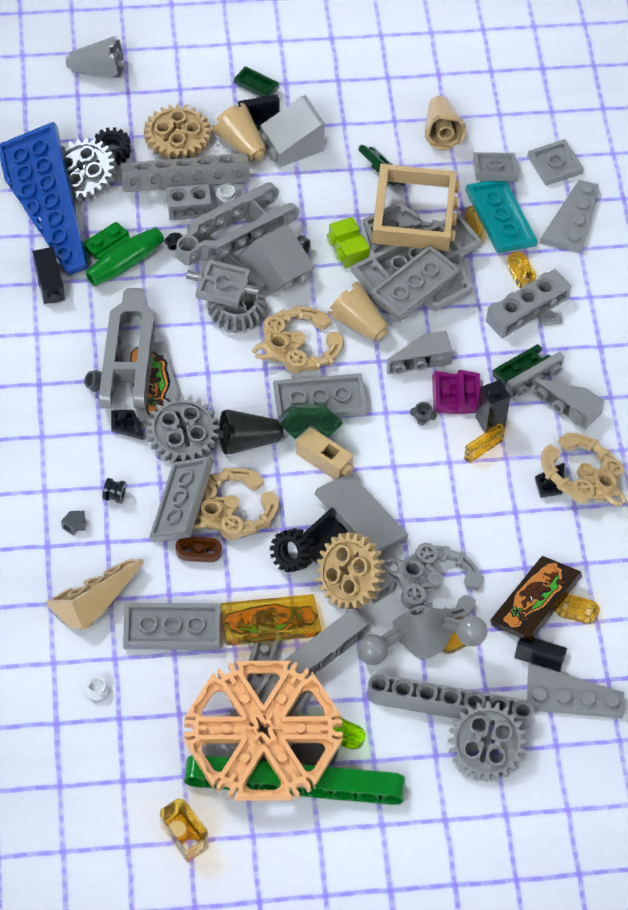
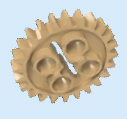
(177, 132)
(350, 570)

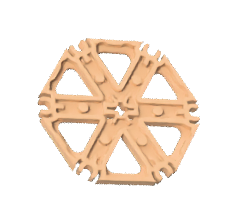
(281, 730)

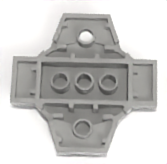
(387, 258)

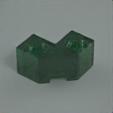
(301, 415)

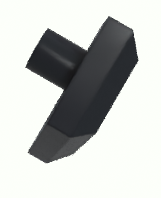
(126, 423)
(548, 487)

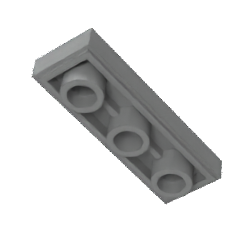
(550, 366)

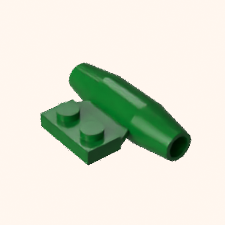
(118, 251)

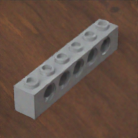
(185, 172)

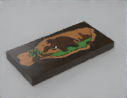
(536, 598)

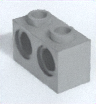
(188, 201)

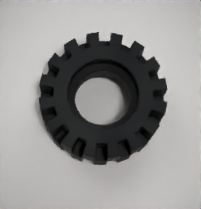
(116, 138)
(281, 550)

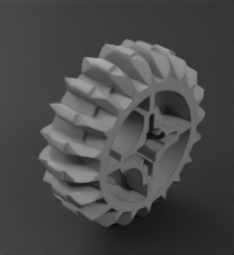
(239, 317)

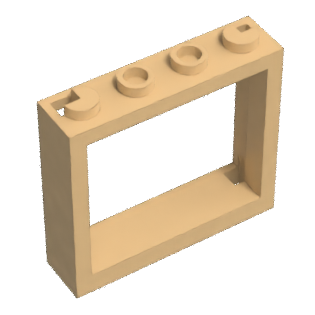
(415, 237)

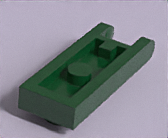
(376, 159)
(518, 364)

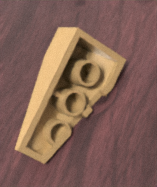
(87, 603)

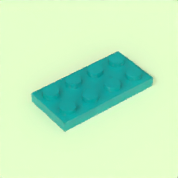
(501, 216)

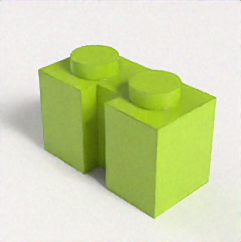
(347, 242)

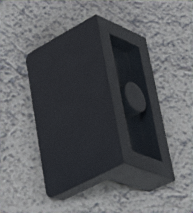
(262, 108)
(323, 531)
(541, 653)

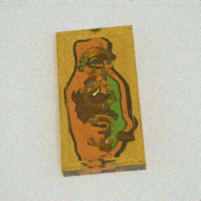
(270, 619)

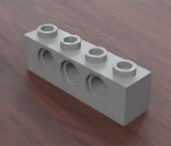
(524, 304)

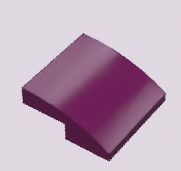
(455, 392)

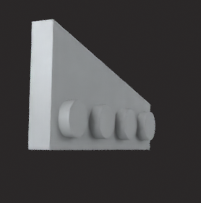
(572, 220)
(570, 695)

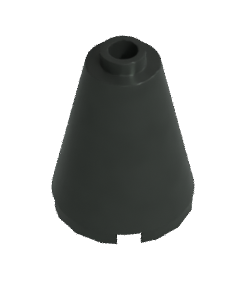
(247, 431)

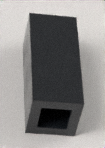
(48, 275)
(492, 405)

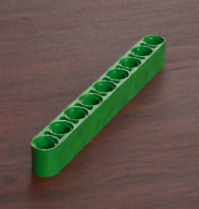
(334, 784)

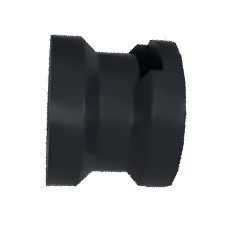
(114, 490)

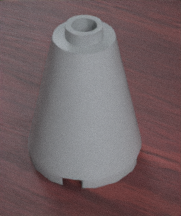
(98, 58)

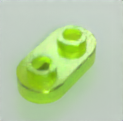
(350, 732)

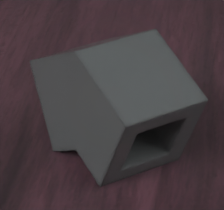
(74, 522)

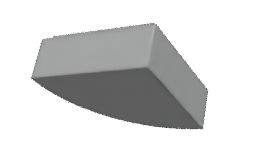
(548, 317)

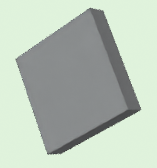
(555, 162)
(495, 166)

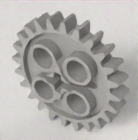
(84, 168)
(163, 434)
(466, 735)

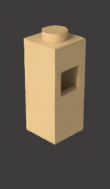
(324, 454)

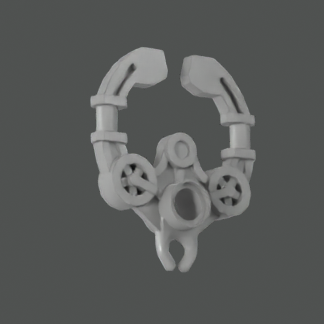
(427, 578)

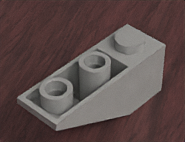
(425, 352)
(573, 401)

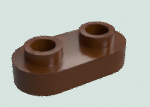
(198, 549)

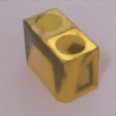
(180, 811)

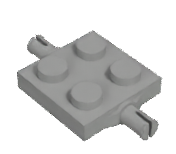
(223, 283)

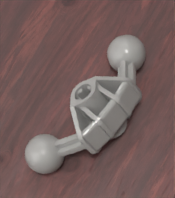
(423, 633)

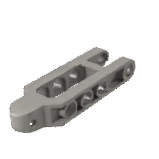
(245, 206)
(139, 372)

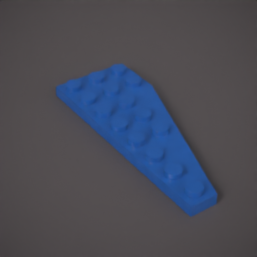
(39, 179)

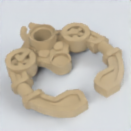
(284, 345)
(593, 483)
(218, 511)

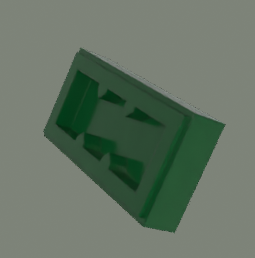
(256, 82)

